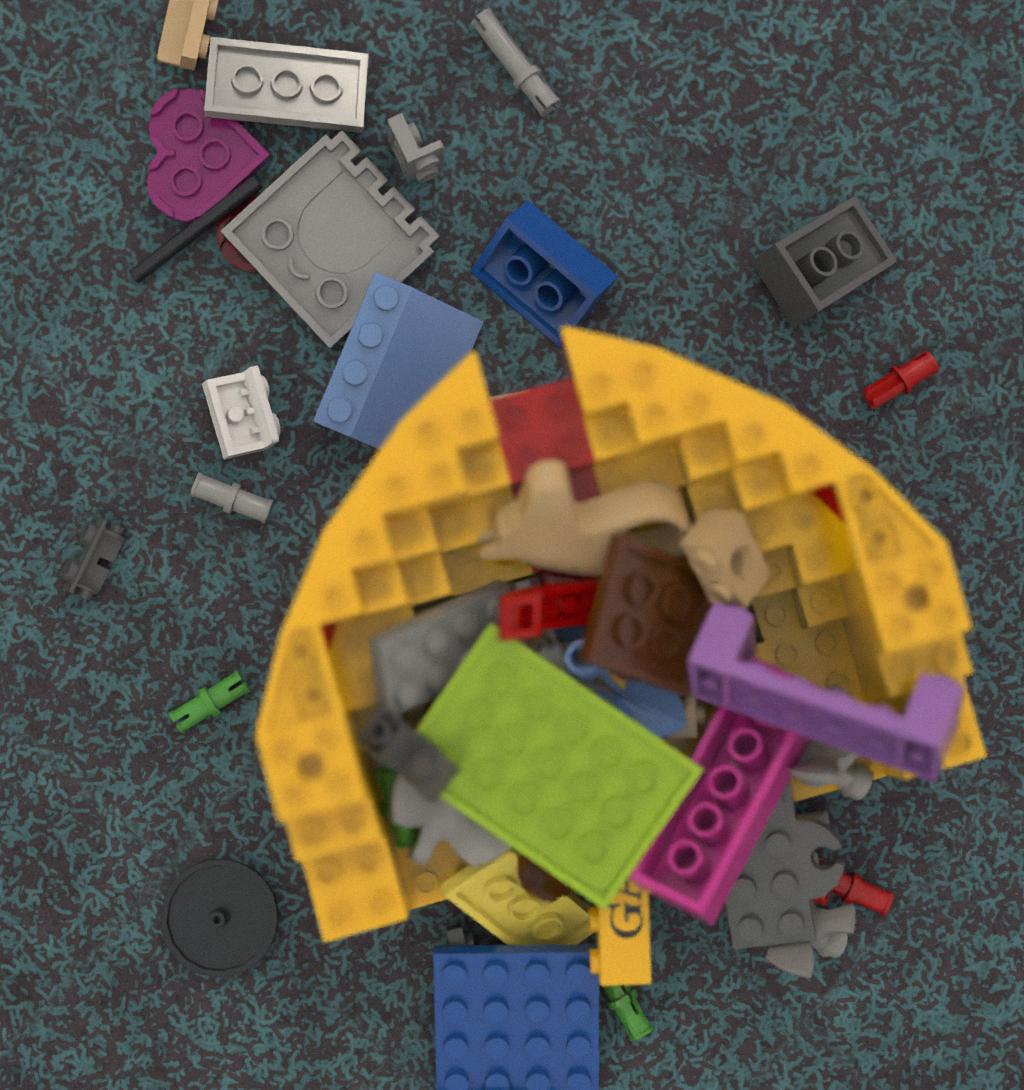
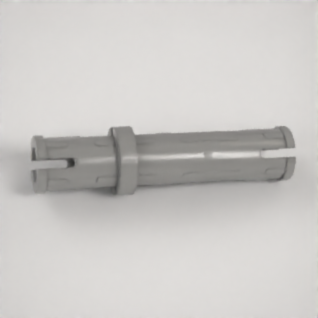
(525, 75)

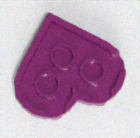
(196, 156)

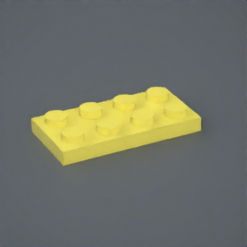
(501, 905)

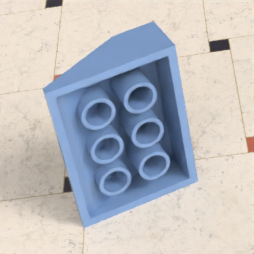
(393, 359)

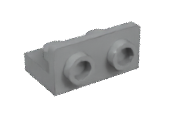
(414, 161)

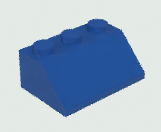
(543, 272)

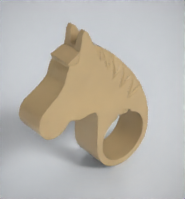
(574, 537)

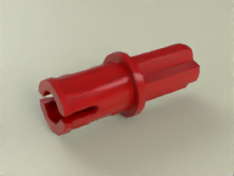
(900, 380)

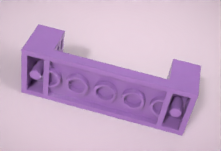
(727, 677)

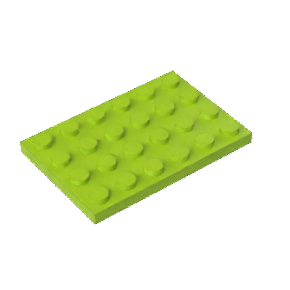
(554, 766)

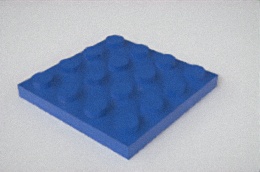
(516, 1017)

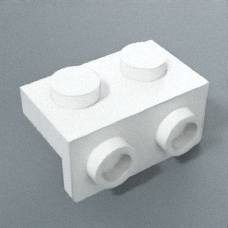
(242, 413)

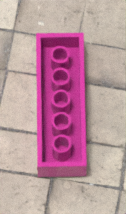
(722, 814)

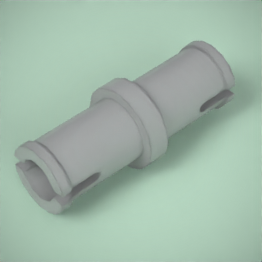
(231, 498)

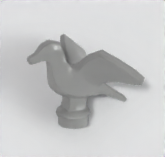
(828, 764)
(441, 822)
(831, 940)

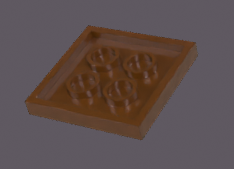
(645, 616)

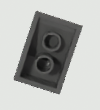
(823, 261)

